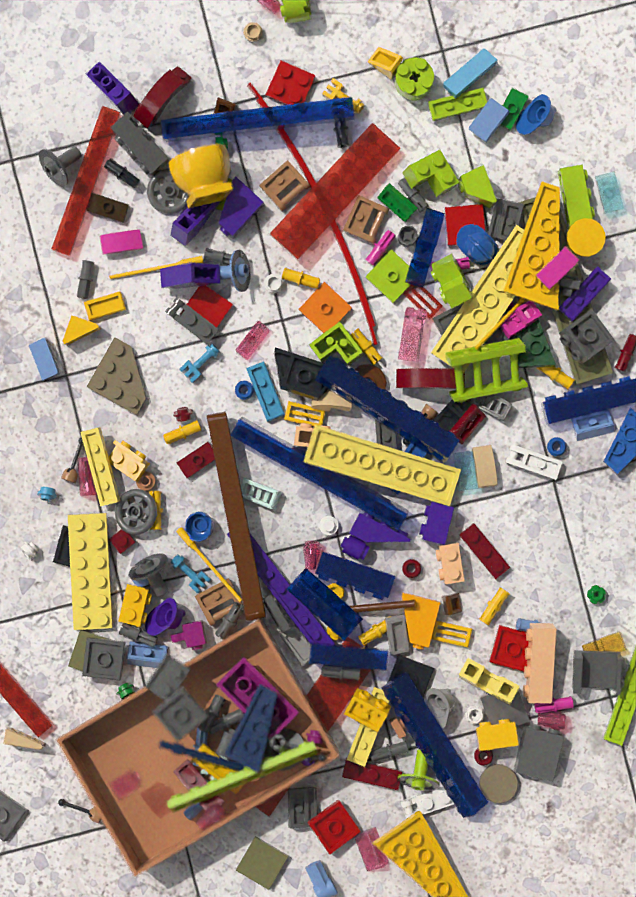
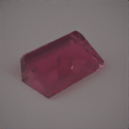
(252, 340)
(86, 482)
(371, 855)

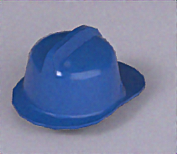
(536, 114)
(476, 244)

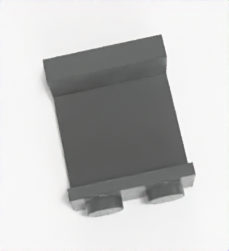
(597, 670)

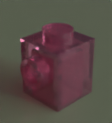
(125, 783)

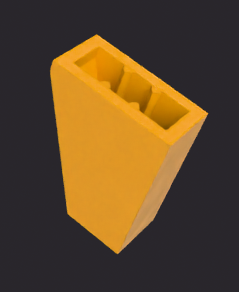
(420, 620)

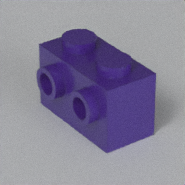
(436, 523)

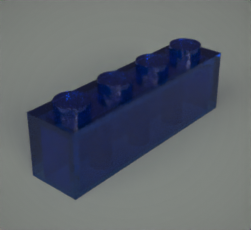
(354, 574)
(324, 604)
(348, 656)

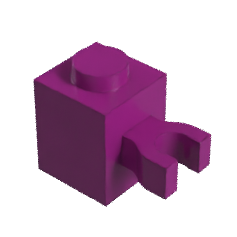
(193, 634)

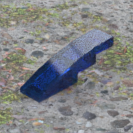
(424, 247)

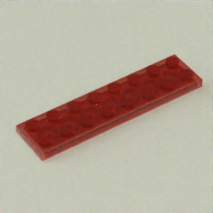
(334, 191)

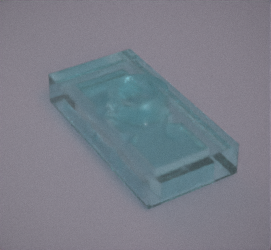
(609, 192)
(467, 476)

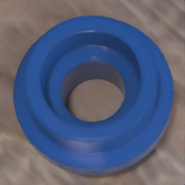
(244, 384)
(562, 449)

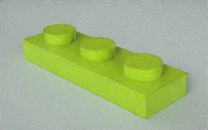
(452, 106)

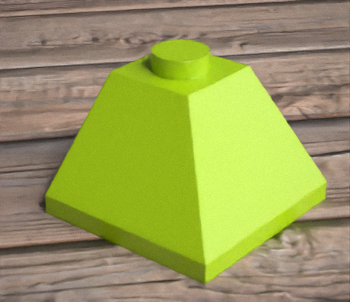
(477, 187)

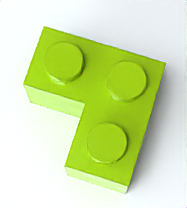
(434, 170)
(453, 283)
(336, 340)

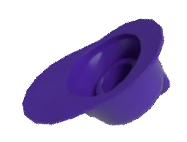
(164, 616)

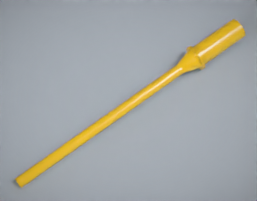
(199, 259)
(521, 301)
(183, 534)

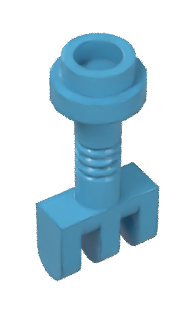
(211, 351)
(177, 561)

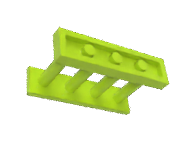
(489, 351)

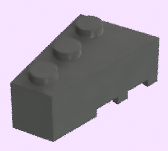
(139, 145)

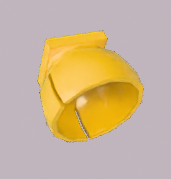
(202, 174)

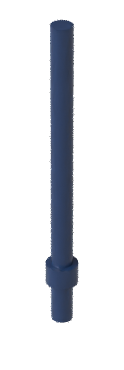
(179, 749)

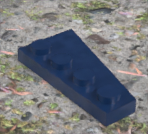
(252, 732)

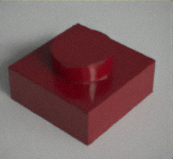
(122, 541)

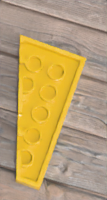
(537, 249)
(419, 855)

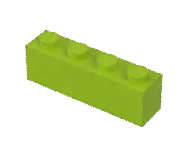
(575, 194)

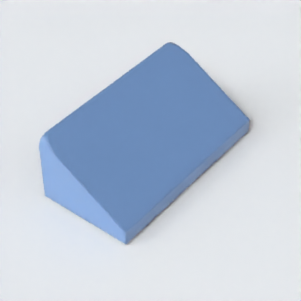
(488, 120)
(44, 359)
(593, 425)
(144, 655)

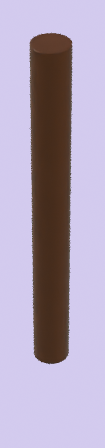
(384, 606)

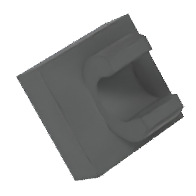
(569, 282)

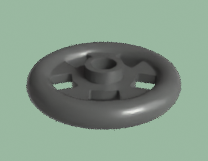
(160, 204)
(151, 510)

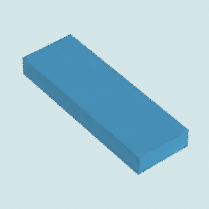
(470, 73)
(265, 391)

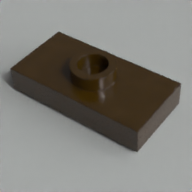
(107, 207)

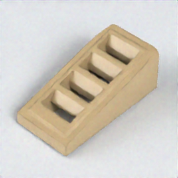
(17, 738)

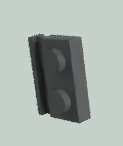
(504, 218)
(280, 619)
(167, 677)
(301, 806)

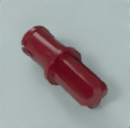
(626, 353)

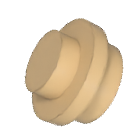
(253, 32)

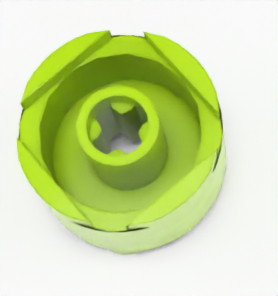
(296, 10)
(419, 69)

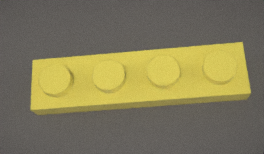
(100, 466)
(364, 737)

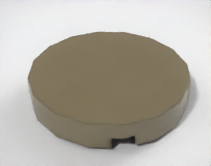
(498, 783)

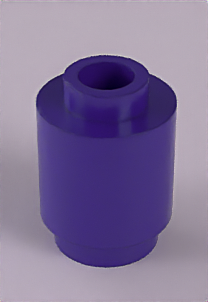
(354, 547)

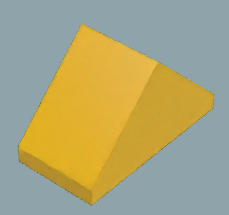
(385, 62)
(78, 329)

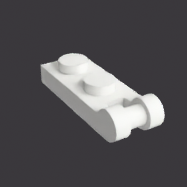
(534, 462)
(427, 802)

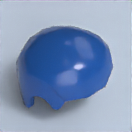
(199, 526)

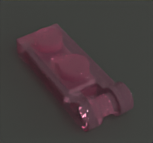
(412, 334)

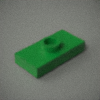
(514, 103)
(397, 202)

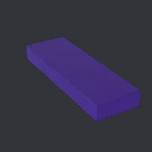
(587, 292)

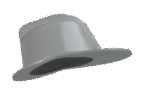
(440, 703)

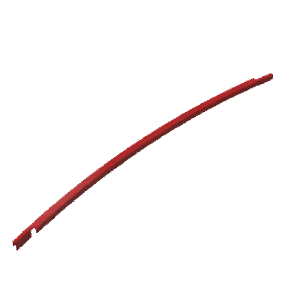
(334, 226)

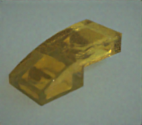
(610, 642)

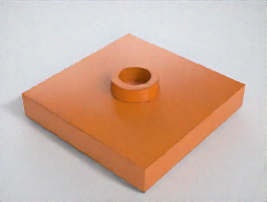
(325, 308)

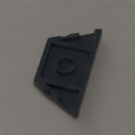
(298, 374)

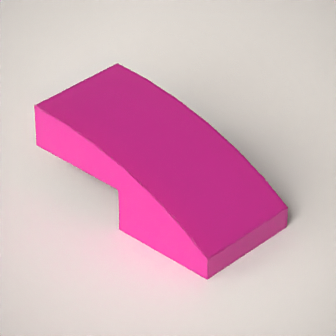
(121, 241)
(557, 267)
(520, 319)

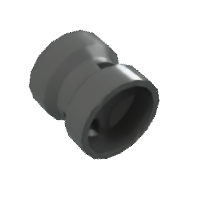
(407, 236)

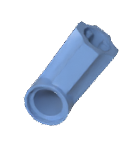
(322, 884)

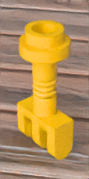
(336, 92)

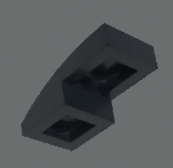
(451, 414)

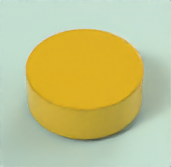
(338, 590)

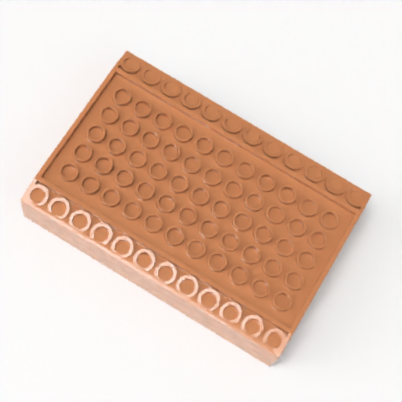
(130, 738)

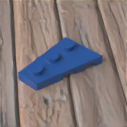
(624, 445)

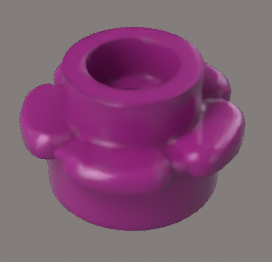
(314, 736)

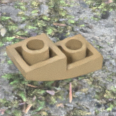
(331, 400)
(484, 466)

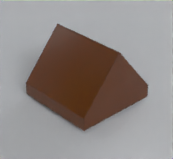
(224, 106)
(451, 604)

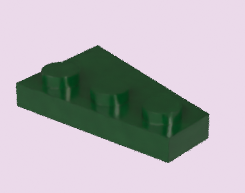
(536, 347)

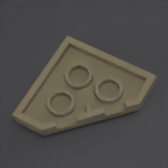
(119, 377)

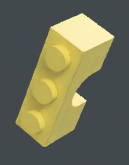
(488, 682)

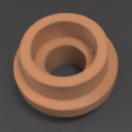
(150, 476)

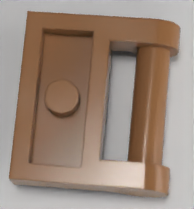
(280, 181)
(359, 217)
(213, 597)

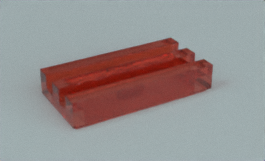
(417, 305)

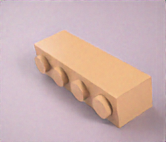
(540, 662)

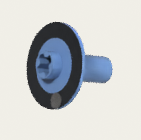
(237, 271)

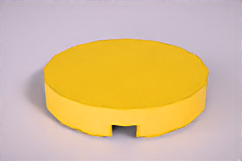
(585, 237)

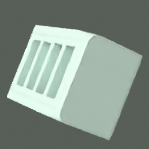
(275, 497)

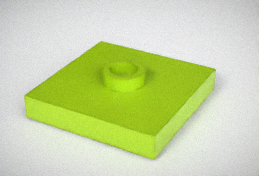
(389, 276)

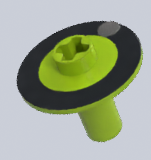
(419, 778)

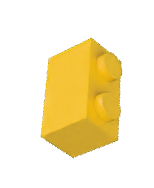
(497, 735)

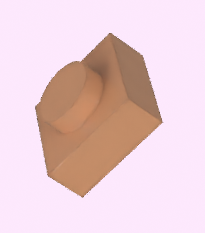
(398, 726)

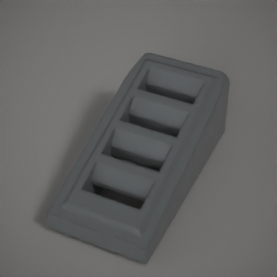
(504, 412)

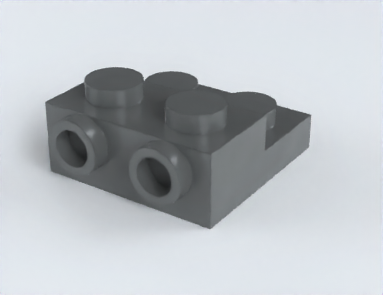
(586, 337)

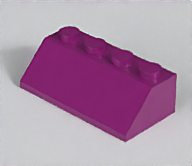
(241, 686)

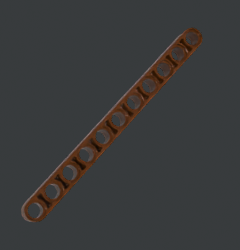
(236, 516)

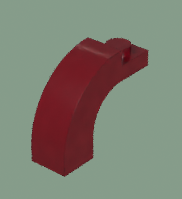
(160, 95)
(426, 378)

